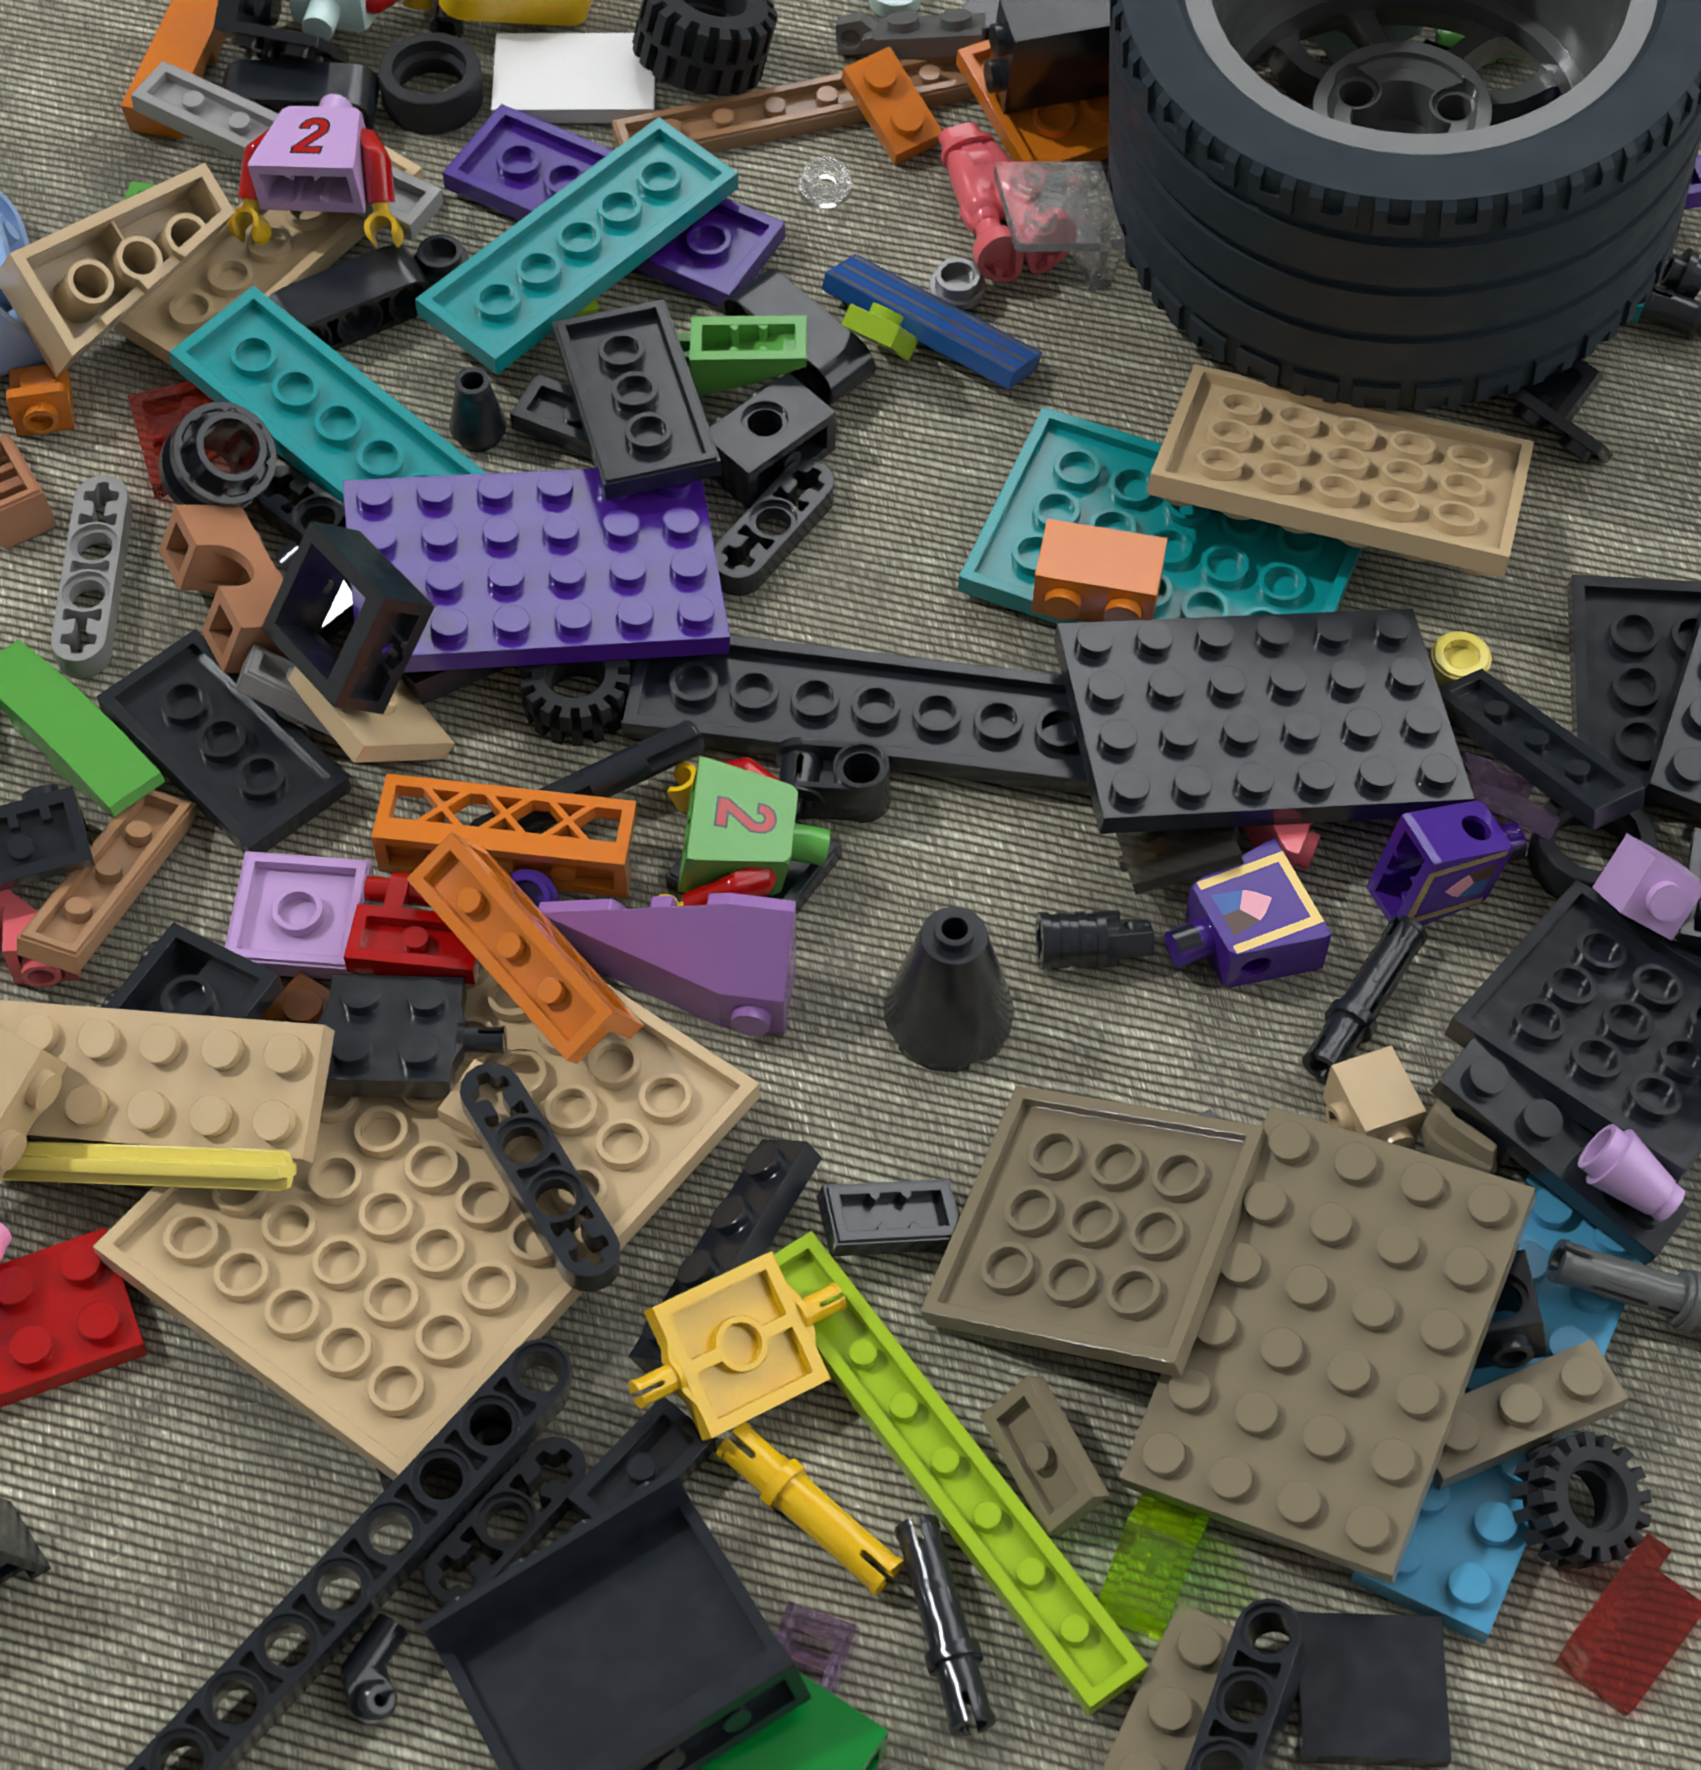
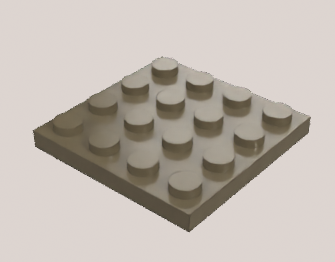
(1096, 1229)

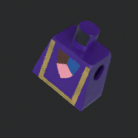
(1443, 861)
(1251, 922)

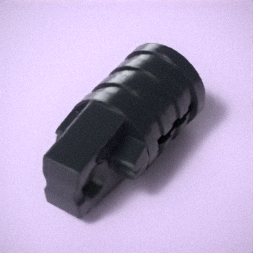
(1090, 939)

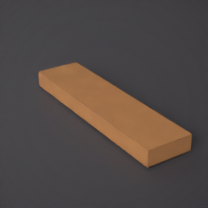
(96, 897)

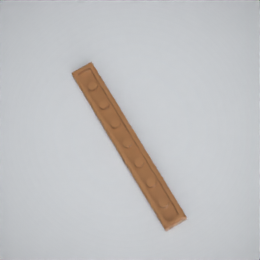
(791, 108)

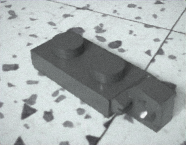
(910, 34)

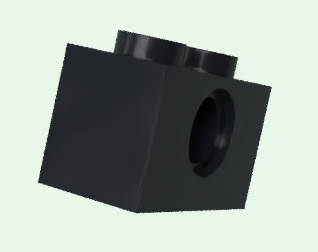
(769, 434)

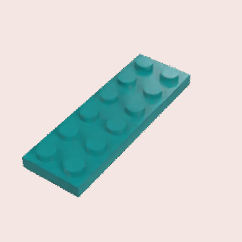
(576, 244)
(310, 398)

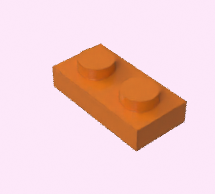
(891, 105)

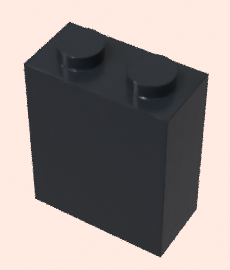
(1048, 53)

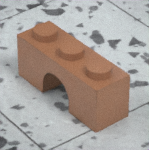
(224, 555)

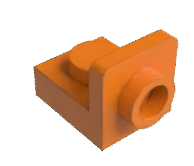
(39, 400)

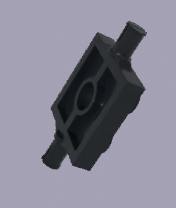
(401, 1035)

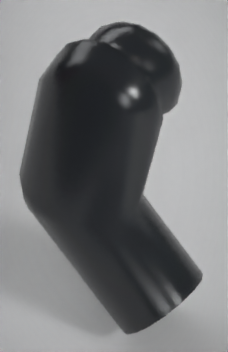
(366, 1674)

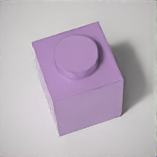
(1649, 887)

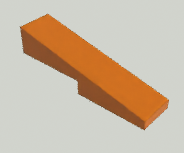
(183, 40)

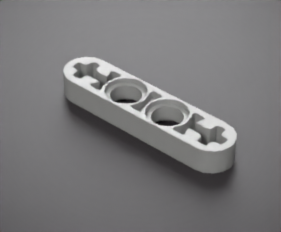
(88, 575)

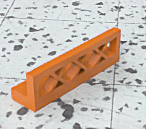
(569, 862)
(521, 948)

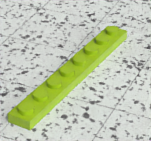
(965, 1488)

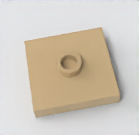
(399, 734)

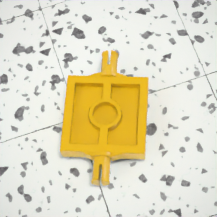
(737, 1345)

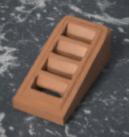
(22, 501)

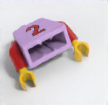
(316, 163)

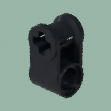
(830, 778)

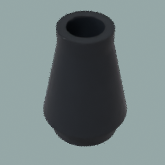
(476, 413)

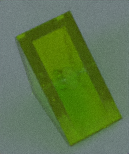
(1152, 1565)

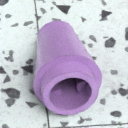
(1629, 1172)

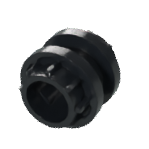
(233, 435)

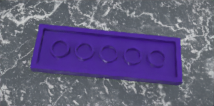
(523, 162)

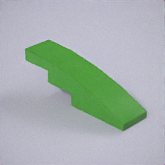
(742, 349)
(73, 732)

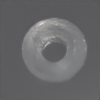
(824, 183)

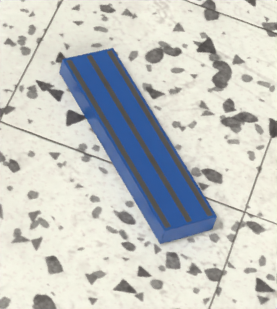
(934, 321)

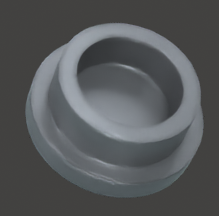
(958, 283)

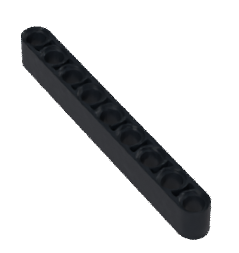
(357, 1559)

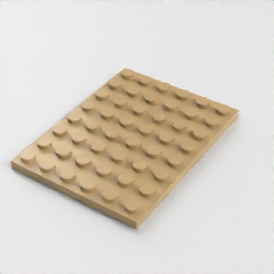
(400, 1253)

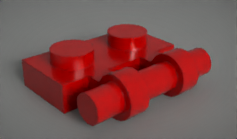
(404, 939)

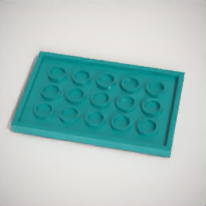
(1101, 480)

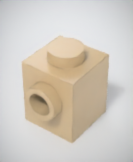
(1374, 1098)

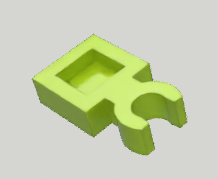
(881, 328)

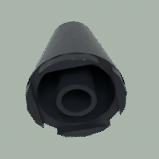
(949, 995)

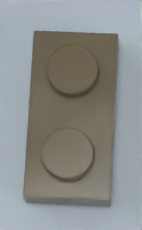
(1044, 1455)

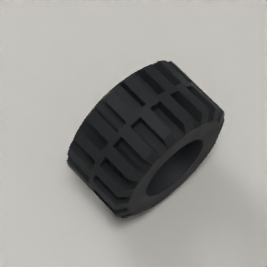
(705, 43)

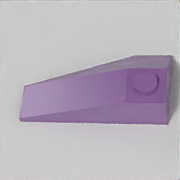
(713, 960)

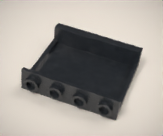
(618, 1646)

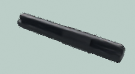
(620, 770)

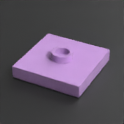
(296, 912)

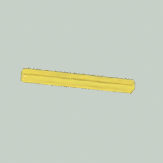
(155, 1166)

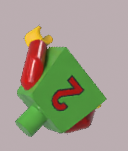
(739, 830)

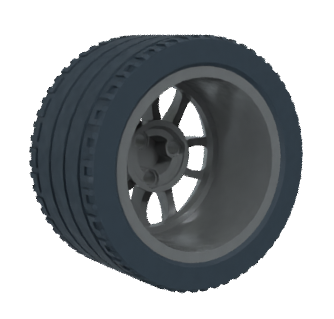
(1401, 217)

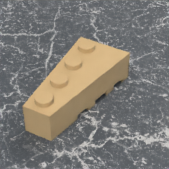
(101, 268)

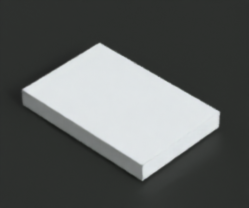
(571, 77)

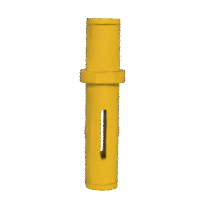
(789, 1489)

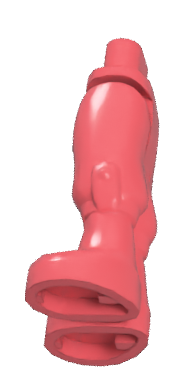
(970, 163)

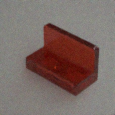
(1631, 1630)

